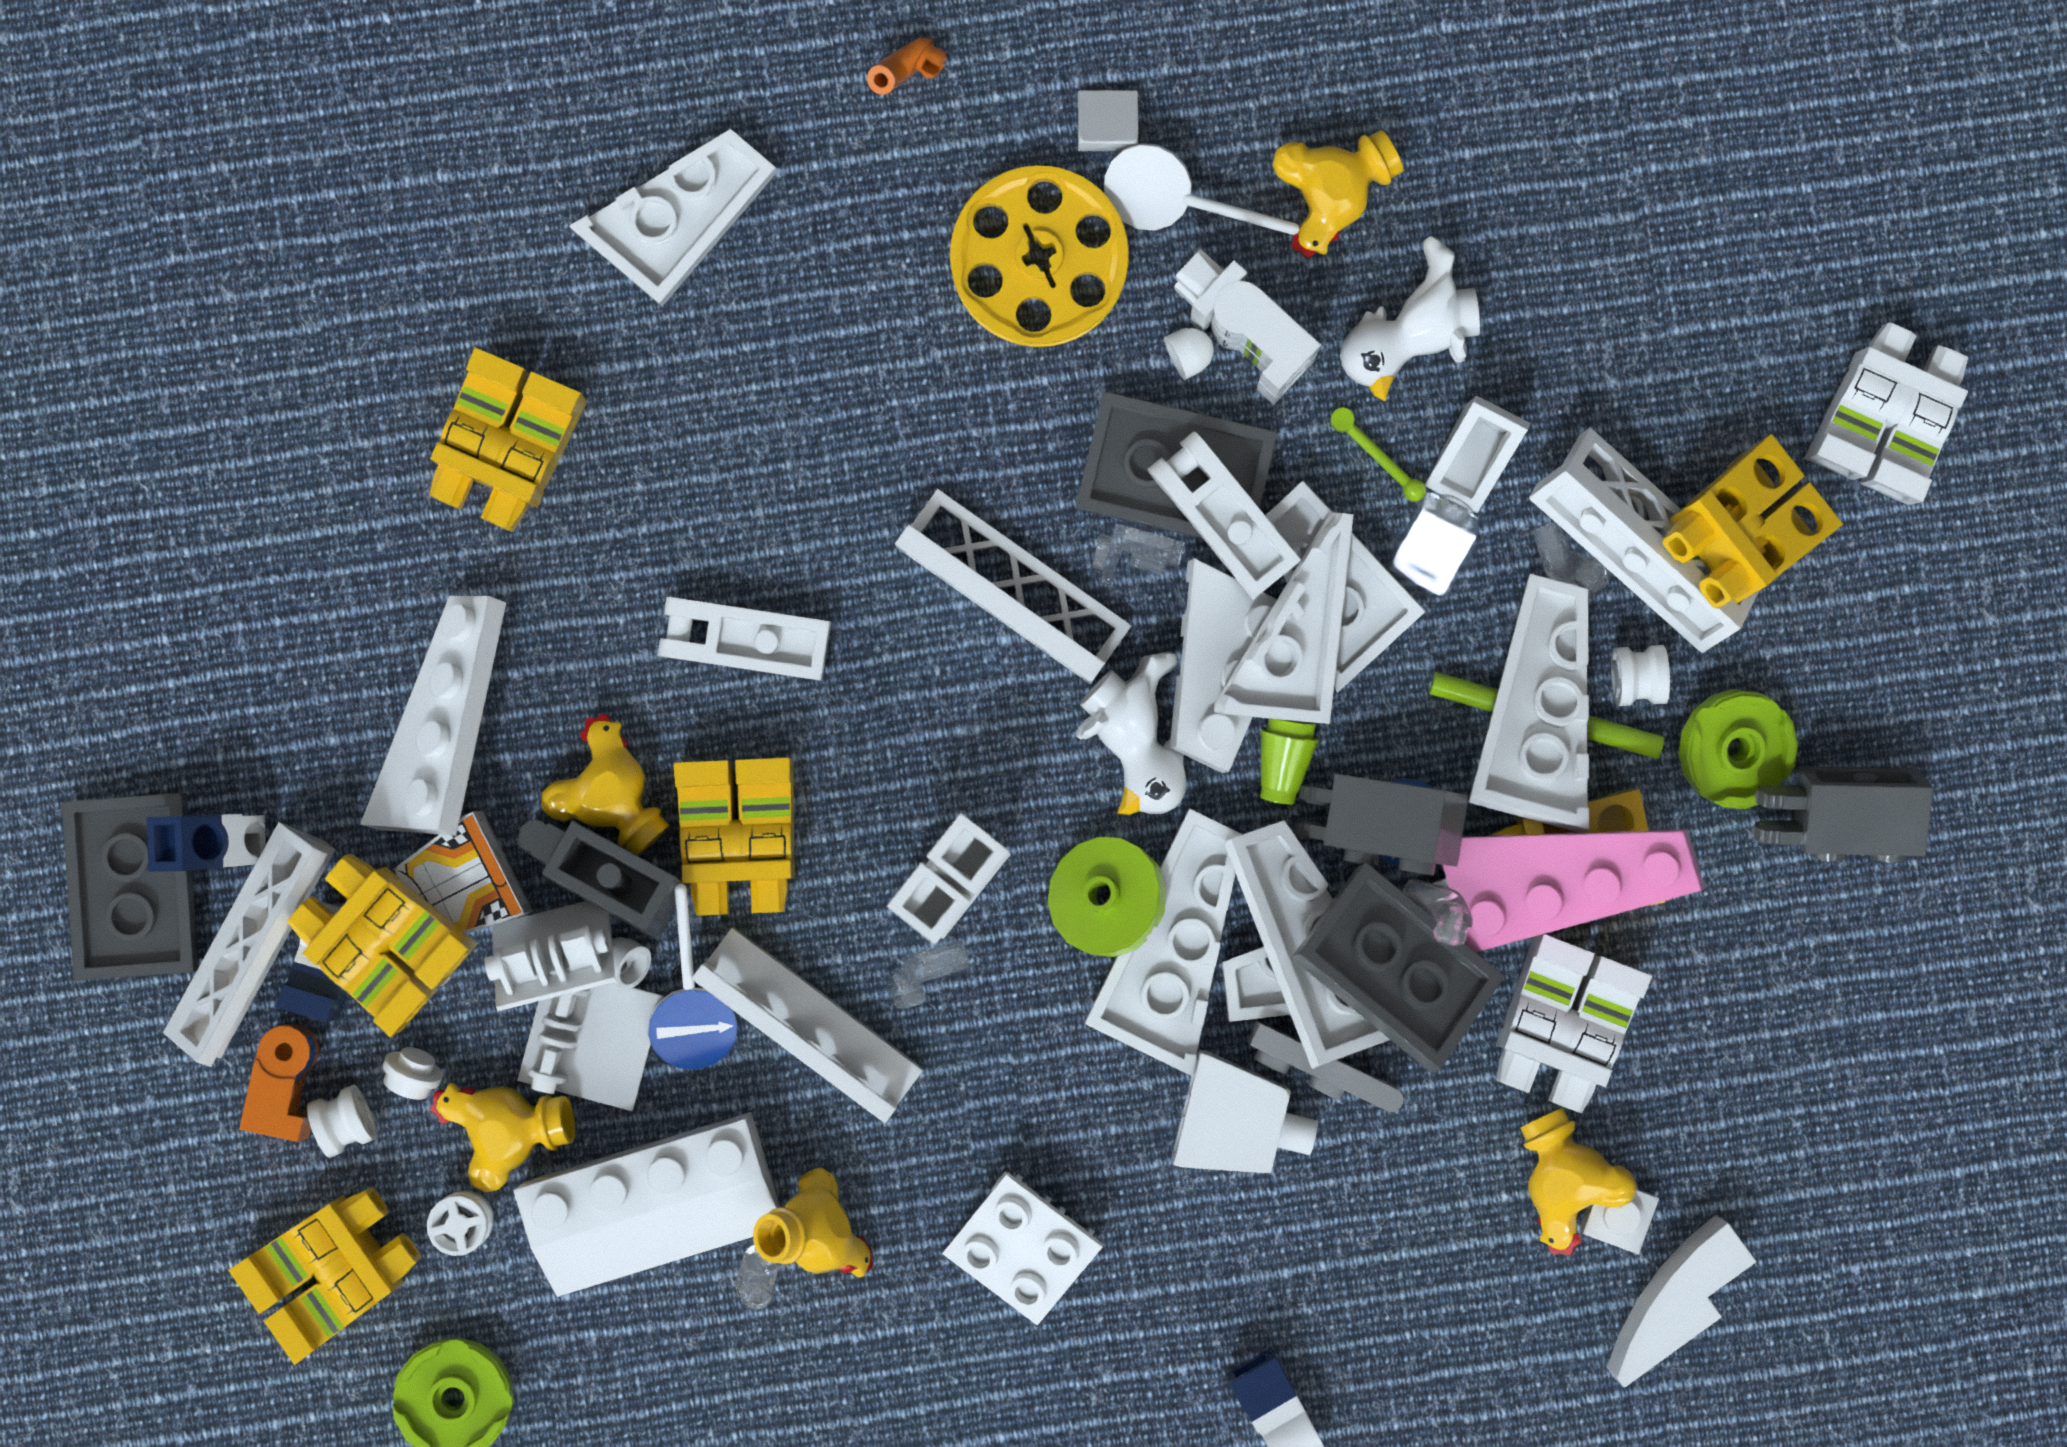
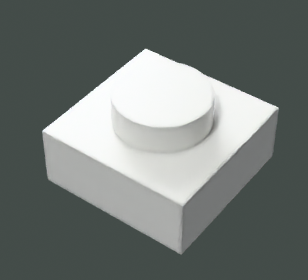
(1621, 1226)

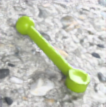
(1343, 421)

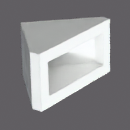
(1476, 452)

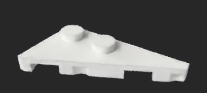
(1295, 652)

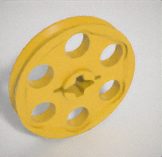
(1052, 230)

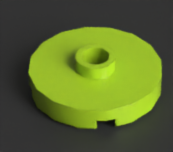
(1764, 754)
(1133, 905)
(421, 1403)

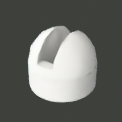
(1189, 351)
(630, 962)

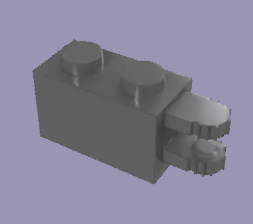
(1850, 813)
(1388, 820)
(603, 874)

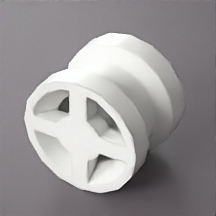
(1640, 675)
(341, 1121)
(448, 1226)

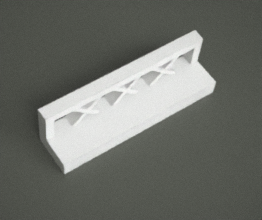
(1632, 548)
(1000, 604)
(247, 943)
(808, 1024)

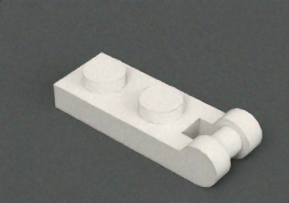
(1225, 516)
(747, 639)

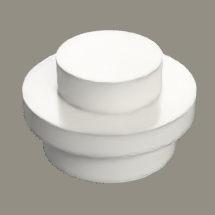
(411, 1073)

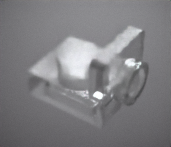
(1436, 542)
(1147, 552)

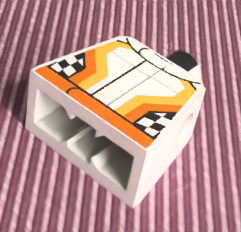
(466, 876)

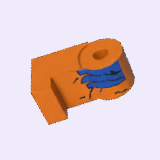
(278, 1083)

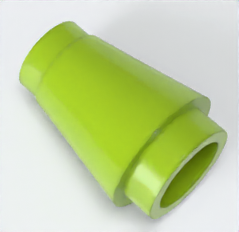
(1285, 757)

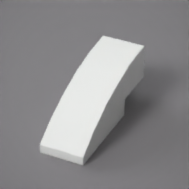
(1677, 1301)

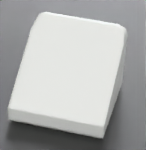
(1107, 120)

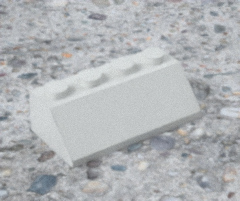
(647, 1204)

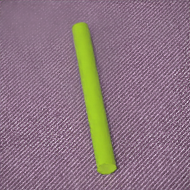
(1597, 728)

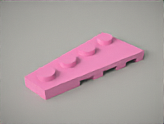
(1565, 879)

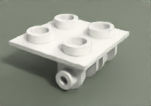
(550, 954)
(591, 1044)
(1023, 1247)

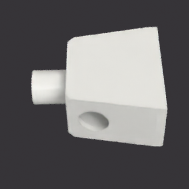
(1237, 1119)

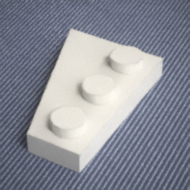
(677, 217)
(1374, 601)
(1216, 635)

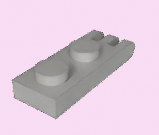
(1282, 1050)

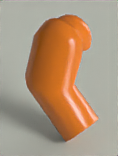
(904, 63)

